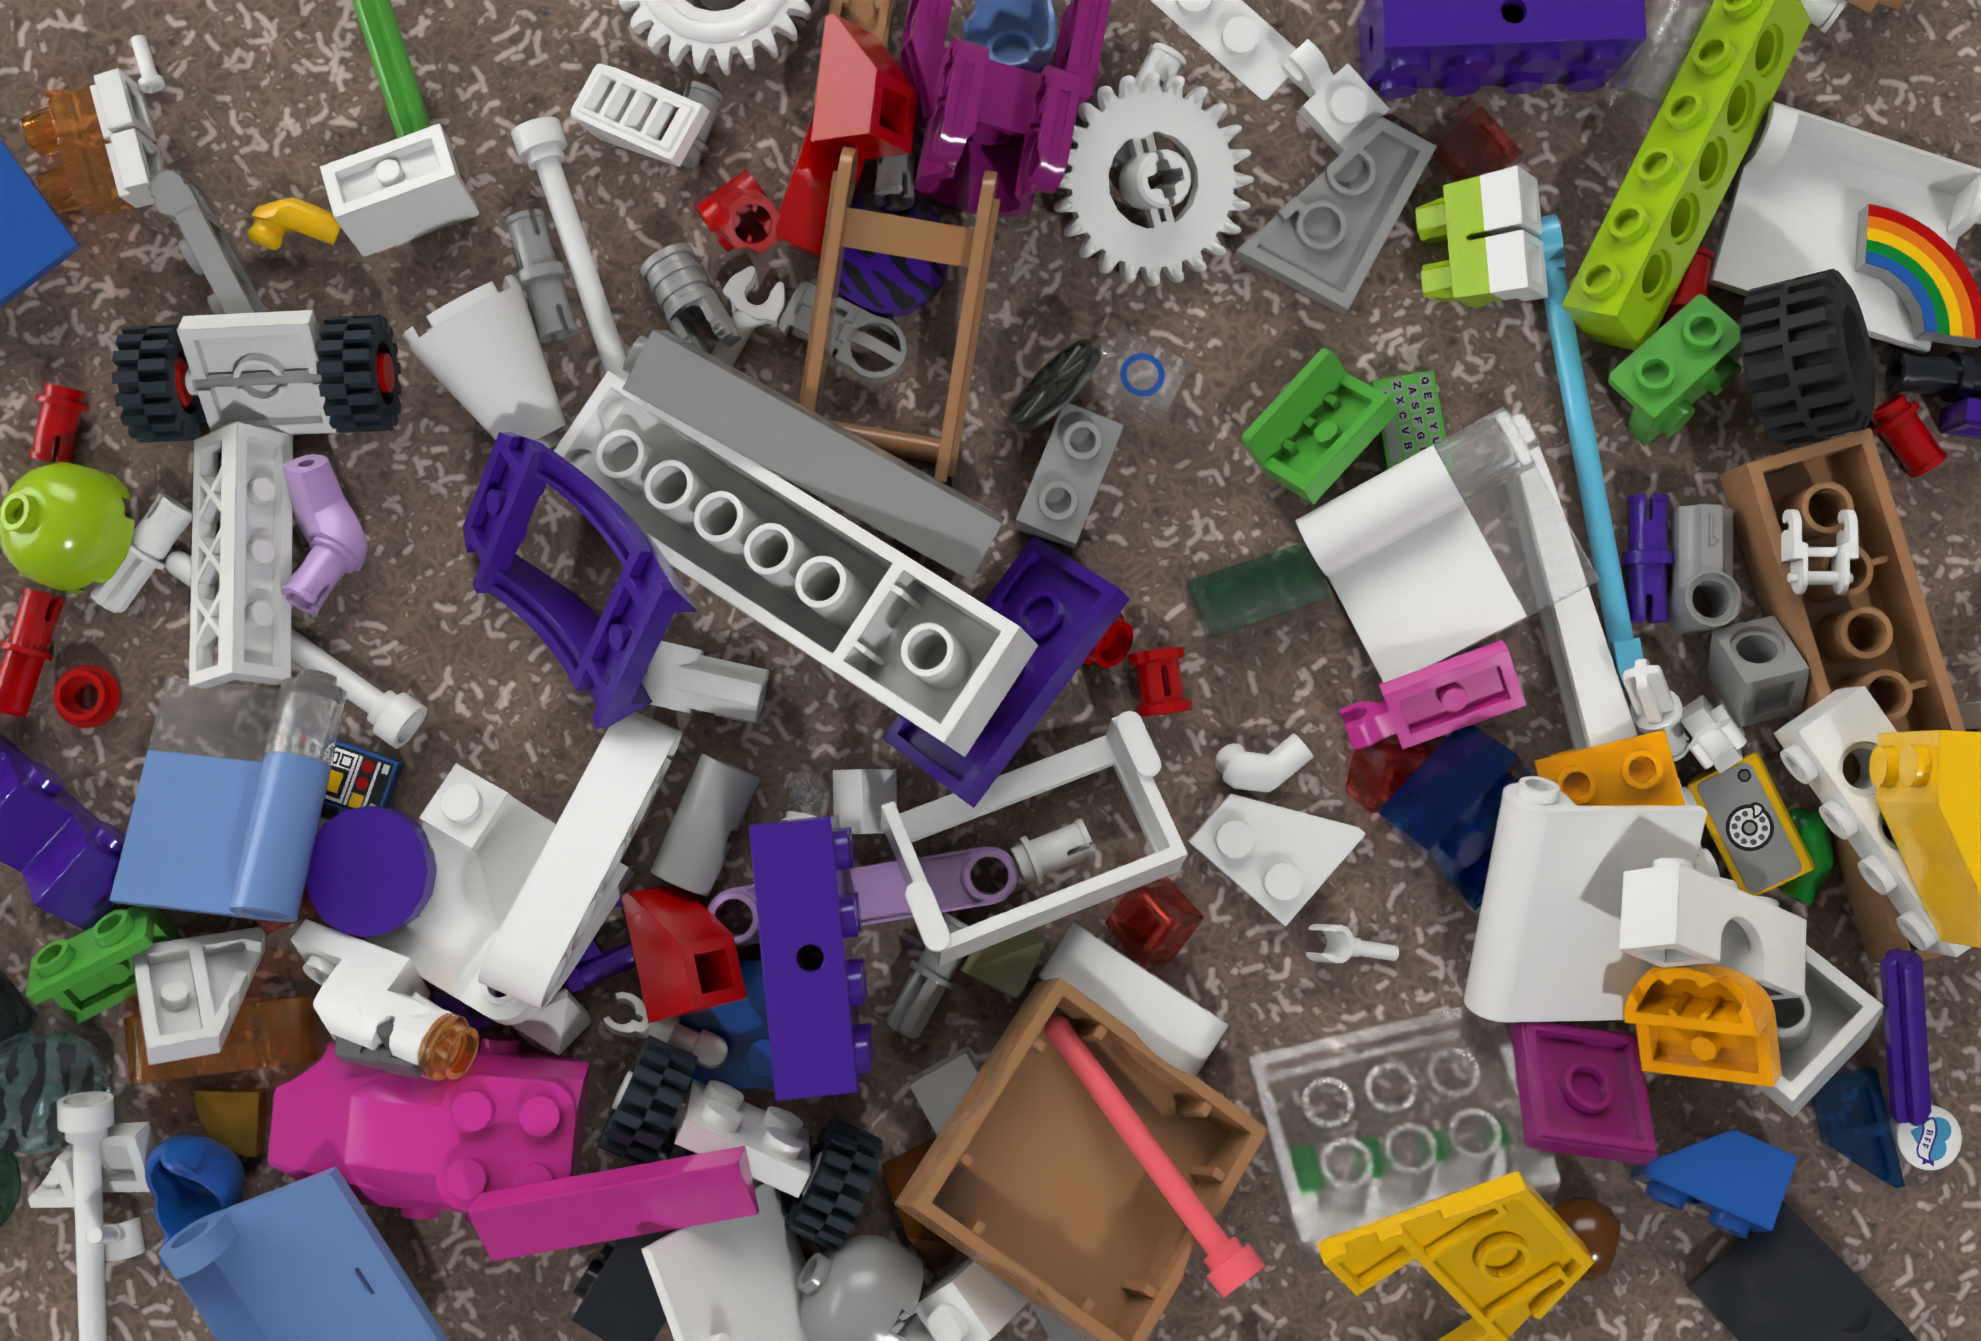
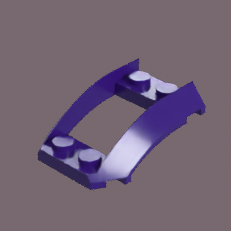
(597, 653)

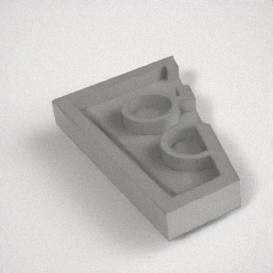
(1341, 220)

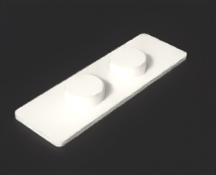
(1234, 38)

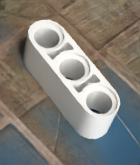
(1156, 1011)

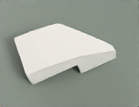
(123, 1166)

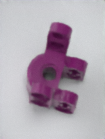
(993, 113)

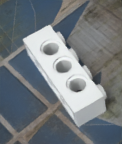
(1814, 755)

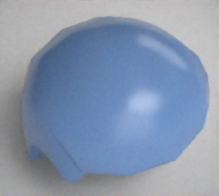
(1014, 31)

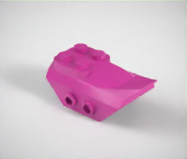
(434, 1141)

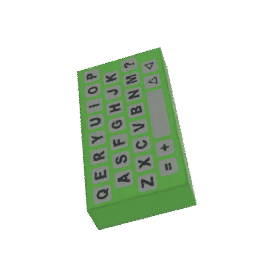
(1418, 420)

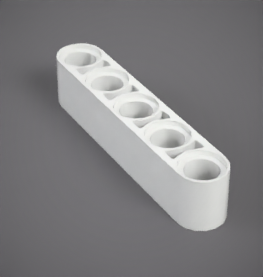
(579, 860)

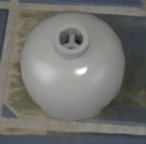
(859, 1290)

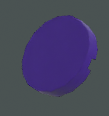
(370, 871)

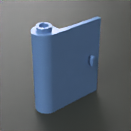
(298, 1270)

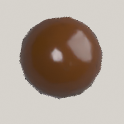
(1596, 1228)

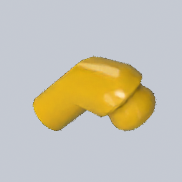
(290, 216)

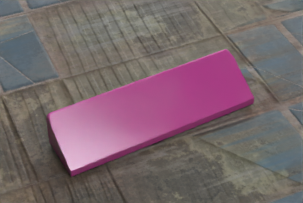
(615, 1204)

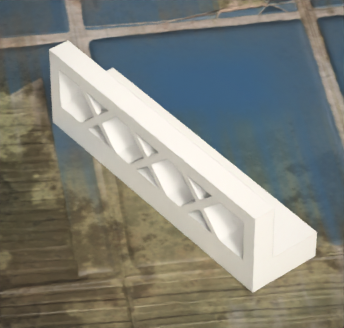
(246, 555)

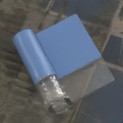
(231, 797)

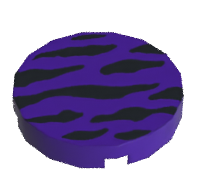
(886, 282)

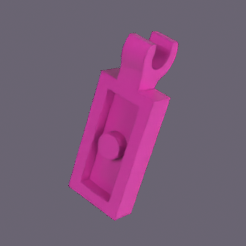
(1438, 699)

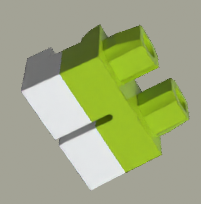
(1490, 240)

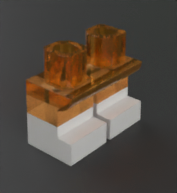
(103, 146)

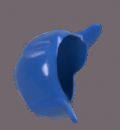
(184, 1167)

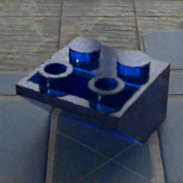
(1453, 808)

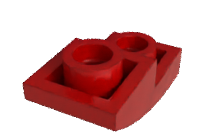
(807, 197)

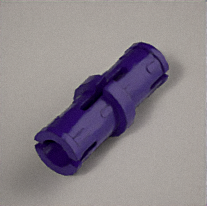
(1647, 558)

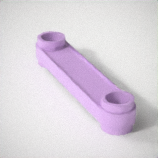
(884, 888)

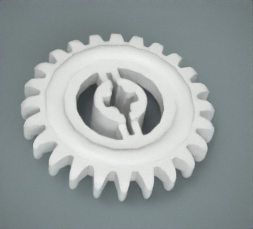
(723, 32)
(1134, 120)

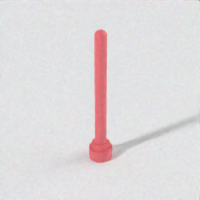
(1227, 1258)

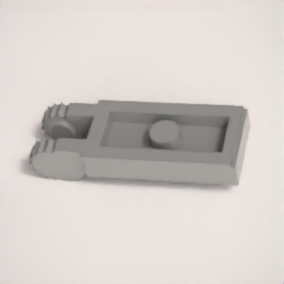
(205, 243)

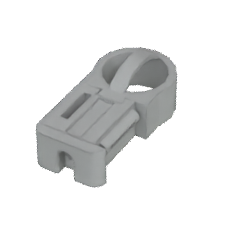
(848, 329)

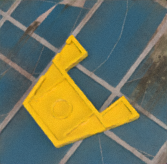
(1487, 1246)

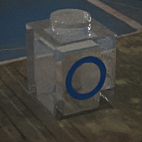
(1138, 378)

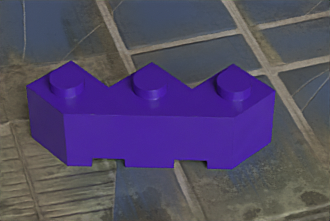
(55, 841)

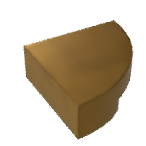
(234, 1117)

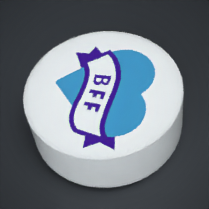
(1931, 1144)

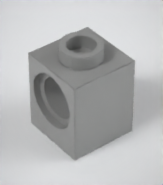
(1757, 671)

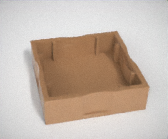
(1050, 1191)

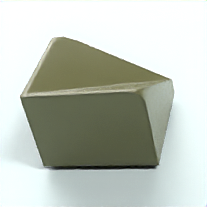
(1007, 963)

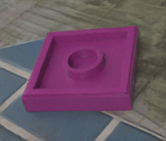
(1583, 1092)

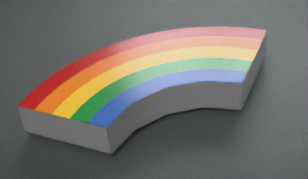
(1923, 273)

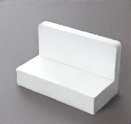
(398, 190)

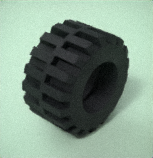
(1808, 358)

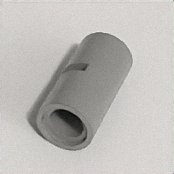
(701, 826)

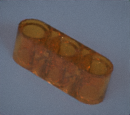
(262, 1036)

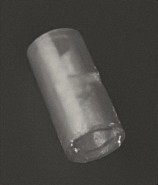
(1651, 70)

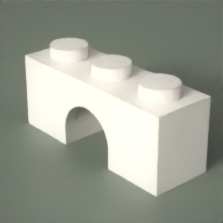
(1690, 919)

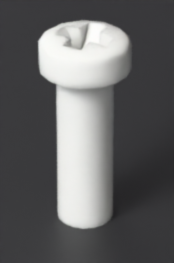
(150, 81)

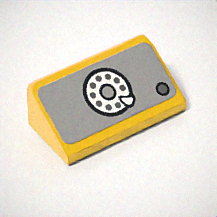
(1751, 825)

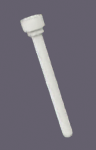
(542, 146)
(392, 715)
(86, 1122)

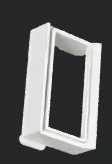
(1135, 762)

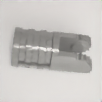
(687, 295)

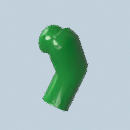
(1819, 843)

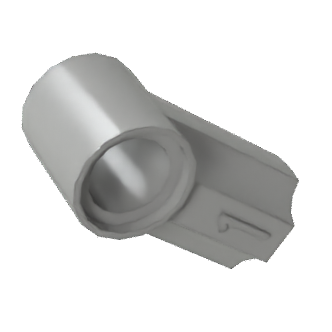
(1705, 563)

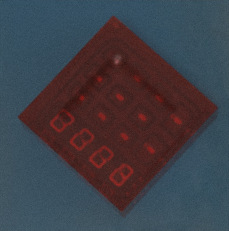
(1476, 147)

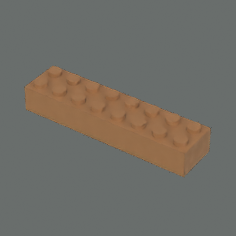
(1868, 636)

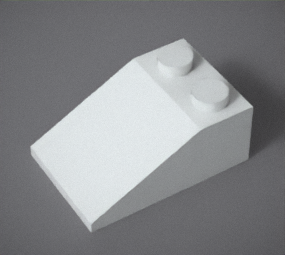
(1819, 1031)

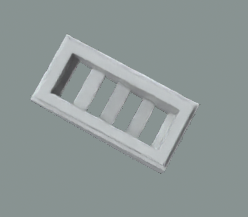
(635, 112)

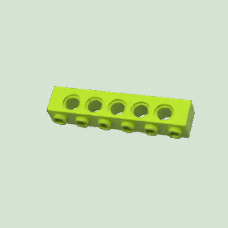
(1684, 169)

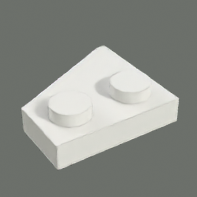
(1274, 851)
(194, 991)

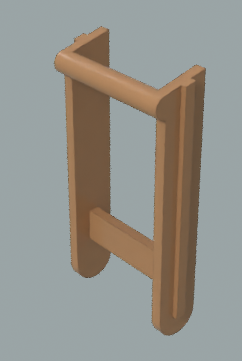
(913, 240)

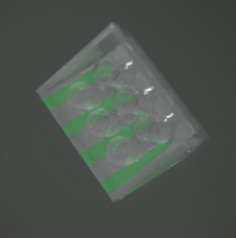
(1392, 1121)

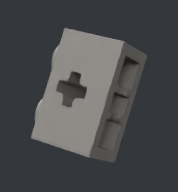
(1068, 476)

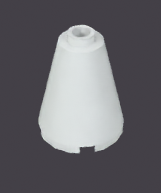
(492, 362)

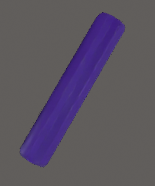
(1906, 1036)

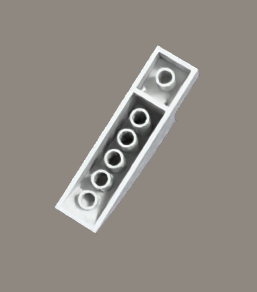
(801, 568)

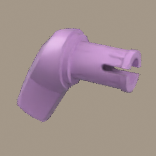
(329, 528)

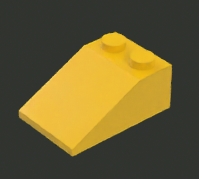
(1933, 810)

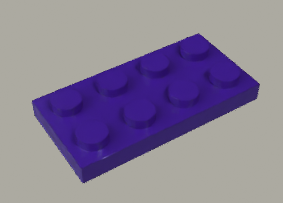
(1066, 615)

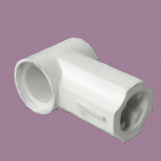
(687, 680)

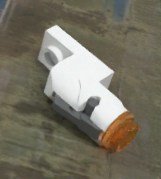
(381, 1008)

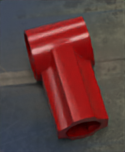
(741, 215)

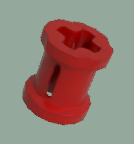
(1159, 681)

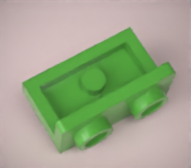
(1676, 367)
(1317, 427)
(96, 965)

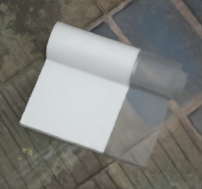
(1448, 546)

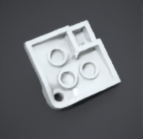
(482, 857)

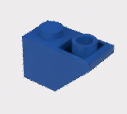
(1723, 1174)

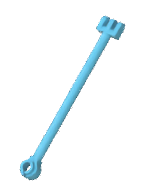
(1585, 452)

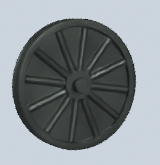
(1054, 385)

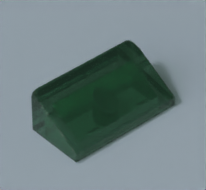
(1258, 590)

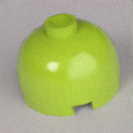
(66, 526)

